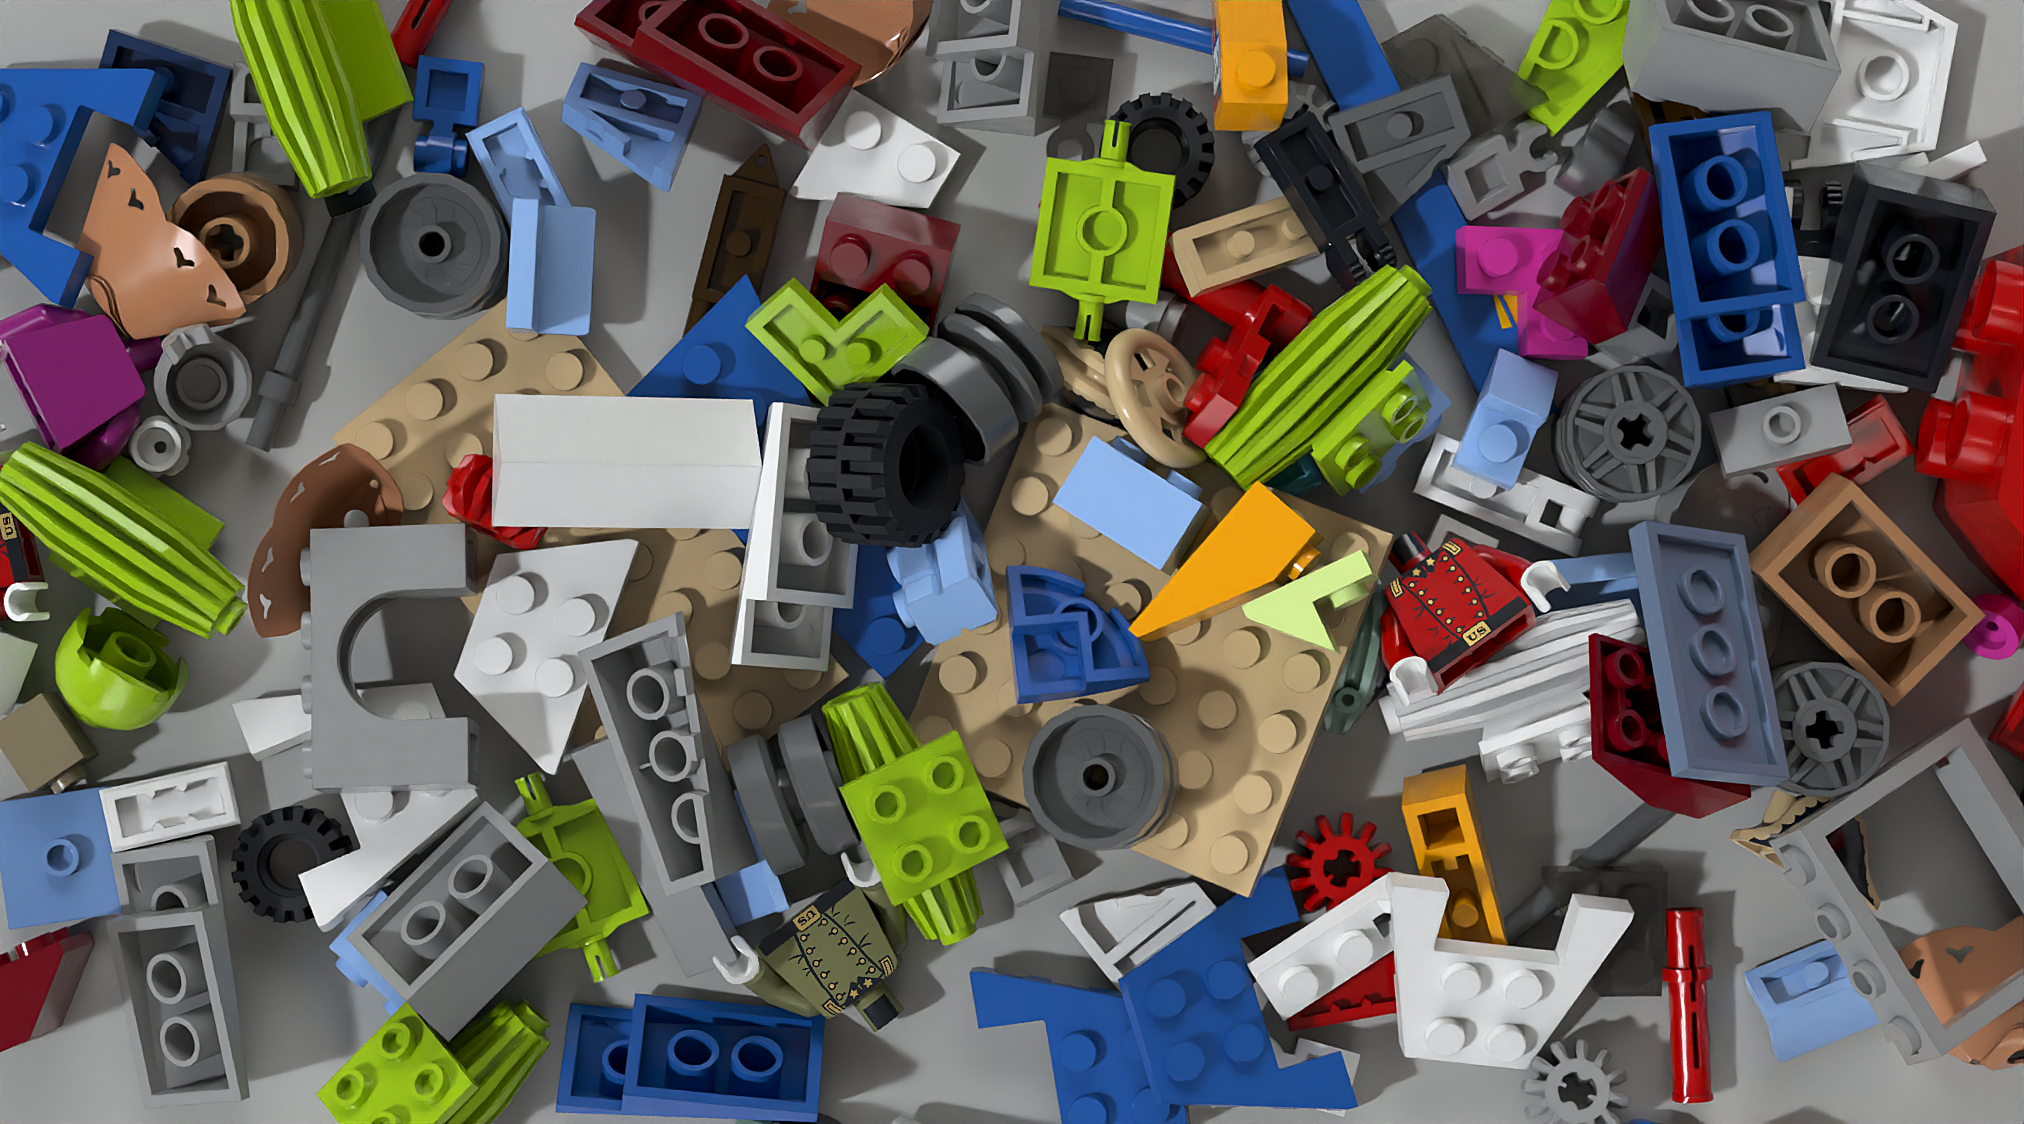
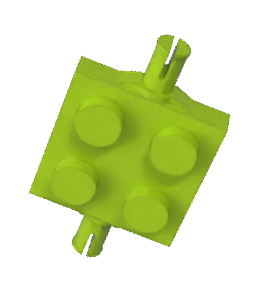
(1102, 230)
(589, 857)

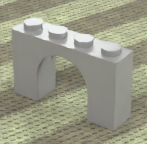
(350, 580)

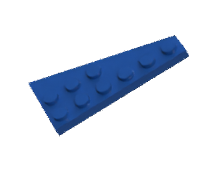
(728, 362)

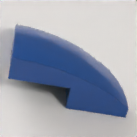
(1065, 640)

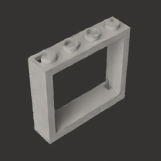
(1848, 923)

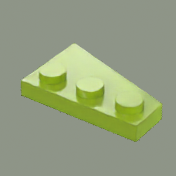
(1573, 55)

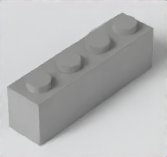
(668, 755)

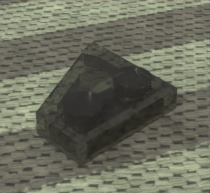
(1486, 86)
(1638, 956)

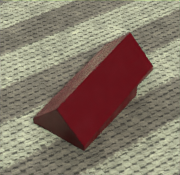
(731, 57)

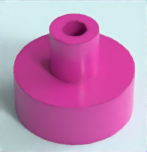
(2000, 630)

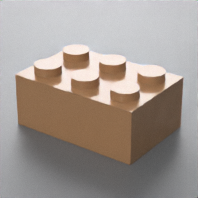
(1863, 587)

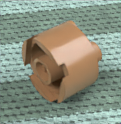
(256, 212)

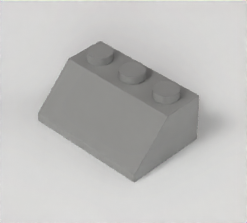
(1733, 57)
(467, 920)

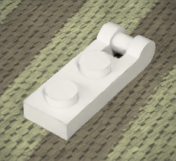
(1512, 510)
(1326, 951)

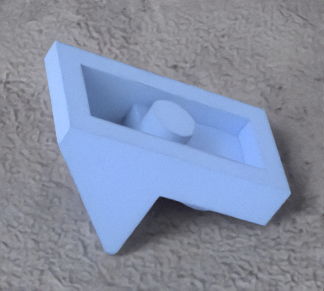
(1505, 419)

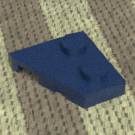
(190, 105)

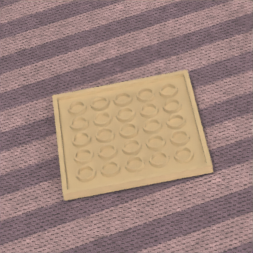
(1223, 691)

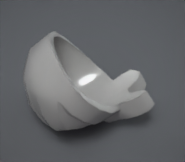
(201, 378)

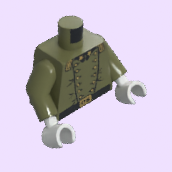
(830, 952)

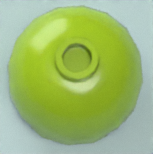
(116, 671)

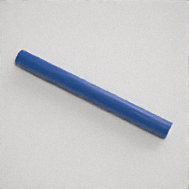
(1157, 28)

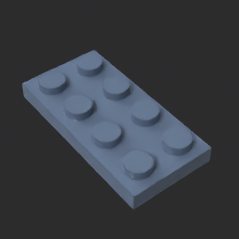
(1708, 655)

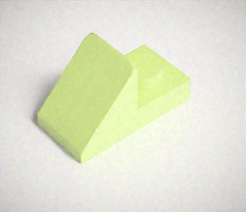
(1297, 605)

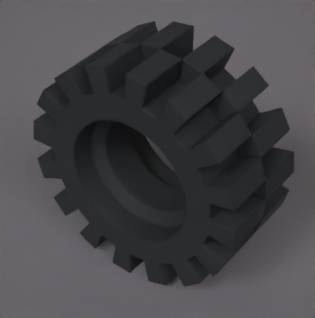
(1182, 122)
(255, 852)

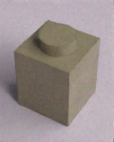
(46, 744)

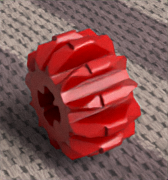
(470, 501)
(1327, 849)

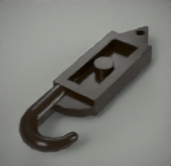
(739, 234)

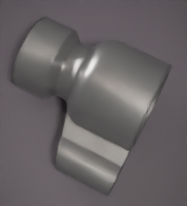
(1597, 155)

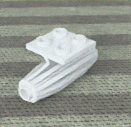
(1523, 696)

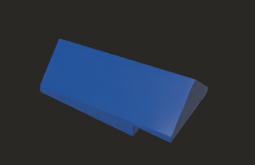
(1728, 249)
(691, 1060)

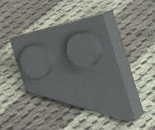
(1401, 140)

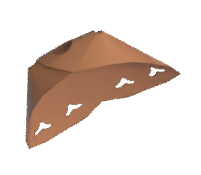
(862, 29)
(136, 262)
(323, 504)
(1956, 985)

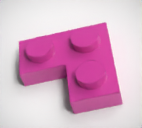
(1508, 264)

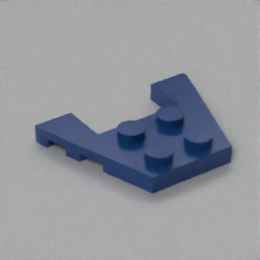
(39, 135)
(1204, 1023)
(1089, 1042)

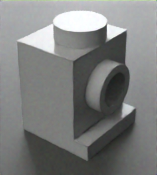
(1654, 335)

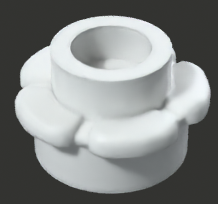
(177, 443)

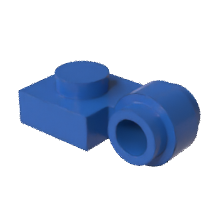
(448, 97)

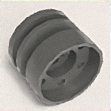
(989, 371)
(1588, 439)
(1857, 727)

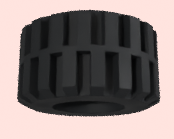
(886, 464)

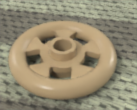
(1152, 397)

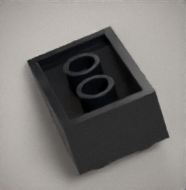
(1900, 275)

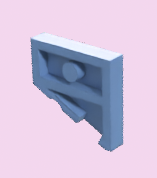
(633, 120)

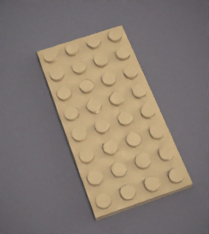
(448, 412)

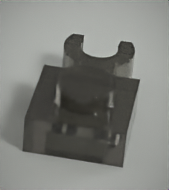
(1076, 95)

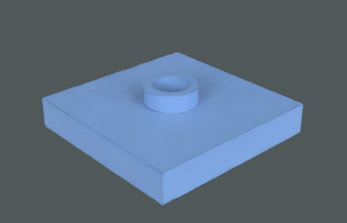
(56, 859)

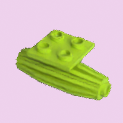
(320, 78)
(1335, 390)
(126, 538)
(914, 810)
(417, 1079)

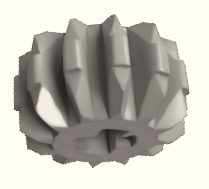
(1583, 1074)

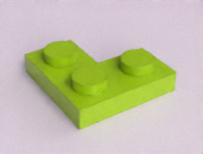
(832, 352)

